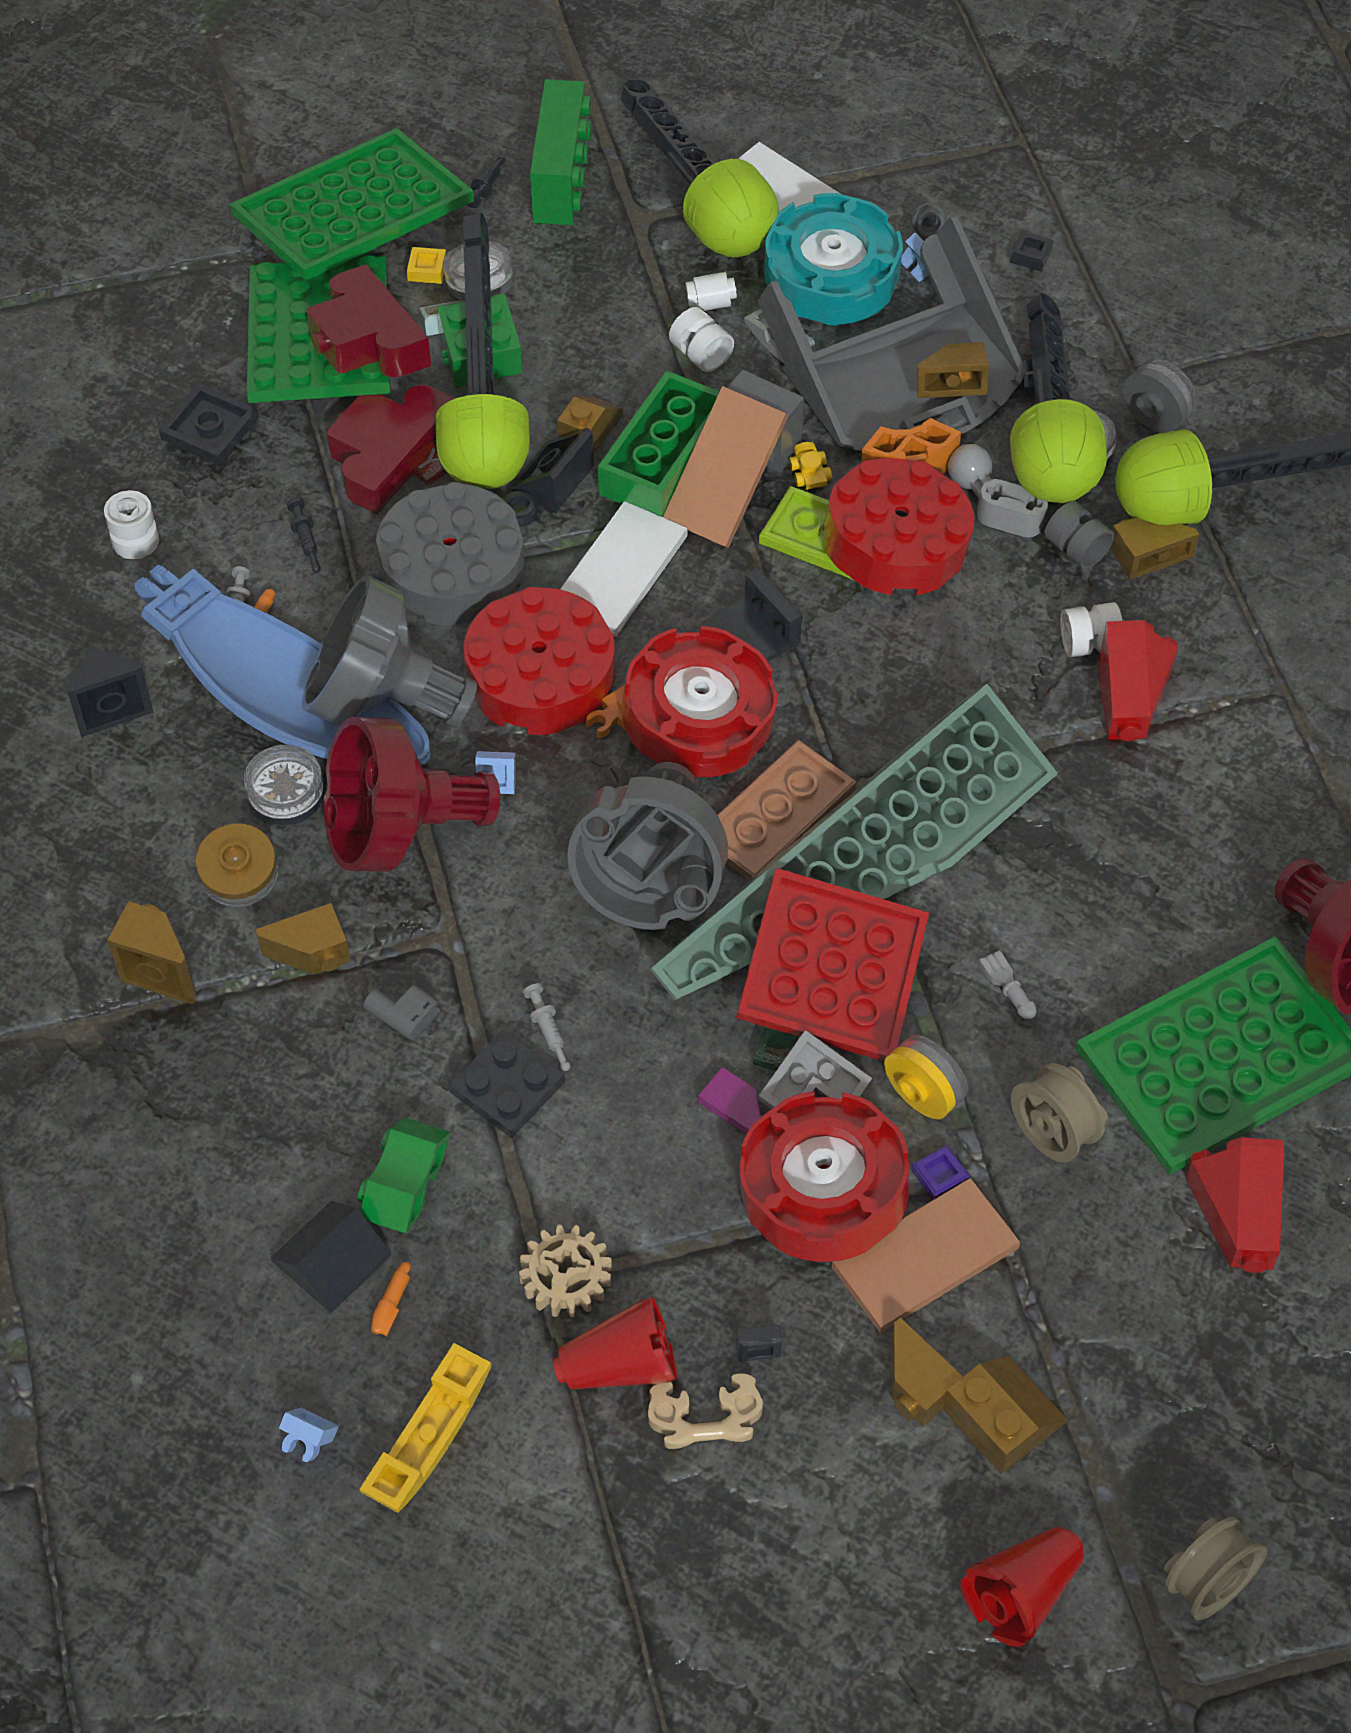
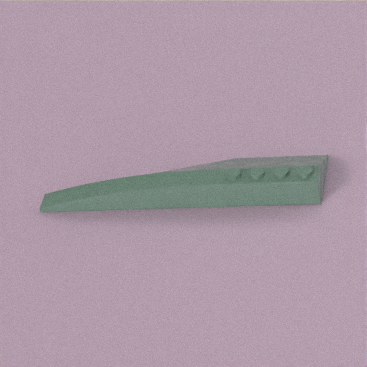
(886, 834)

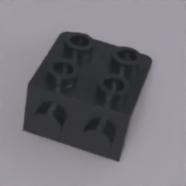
(762, 617)

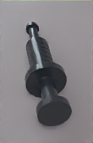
(483, 185)
(302, 526)

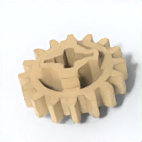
(579, 1282)

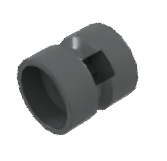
(1082, 536)

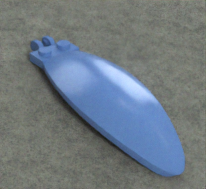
(251, 661)

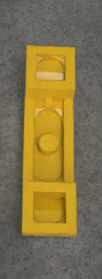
(429, 1431)

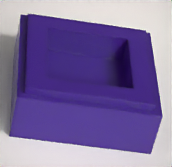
(939, 1172)

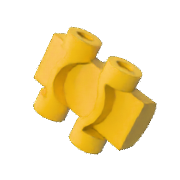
(810, 466)

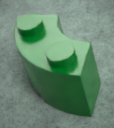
(399, 1182)

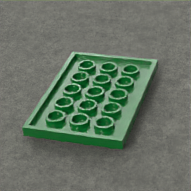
(351, 203)
(280, 349)
(1220, 1054)

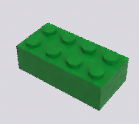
(560, 152)
(656, 444)

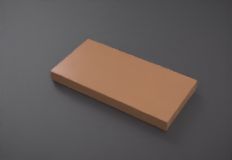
(725, 466)
(781, 807)
(927, 1255)

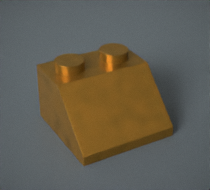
(150, 953)
(1001, 1411)

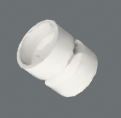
(701, 339)
(131, 524)
(1085, 629)

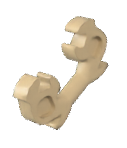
(667, 1412)

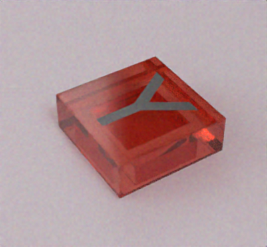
(427, 464)

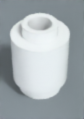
(711, 291)

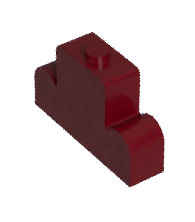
(367, 326)
(377, 439)

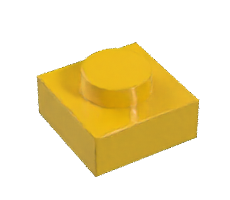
(426, 265)

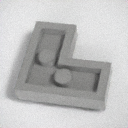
(813, 1067)

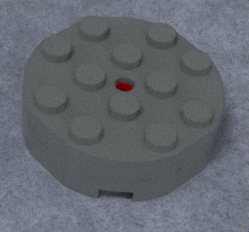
(451, 551)

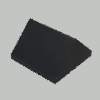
(557, 469)
(107, 691)
(332, 1254)

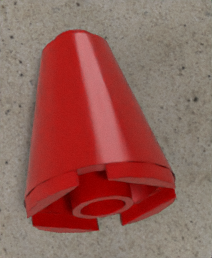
(619, 1351)
(1022, 1583)

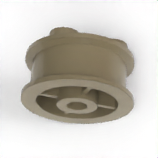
(1058, 1112)

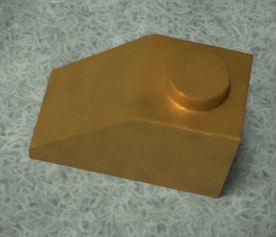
(954, 371)
(590, 413)
(1148, 547)
(306, 941)
(918, 1375)

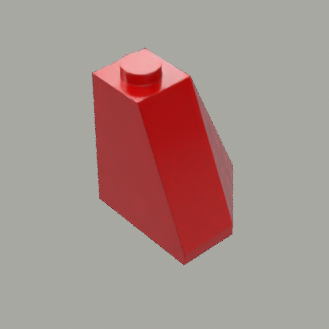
(1133, 676)
(1242, 1199)

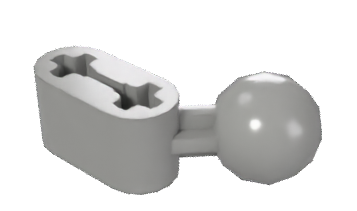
(1000, 503)

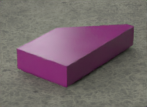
(731, 1100)

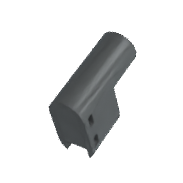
(407, 1015)

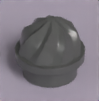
(927, 219)

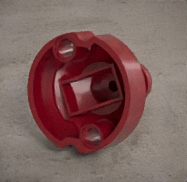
(384, 795)
(1327, 906)

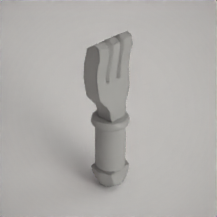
(1001, 974)

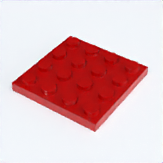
(833, 965)

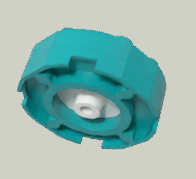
(834, 258)

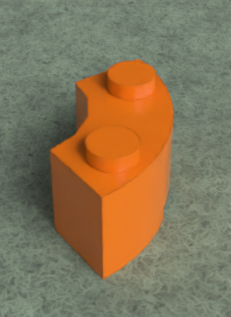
(928, 443)

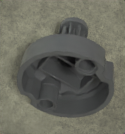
(371, 659)
(647, 848)

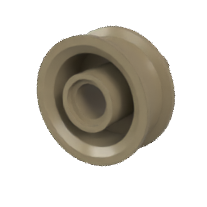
(1214, 1566)

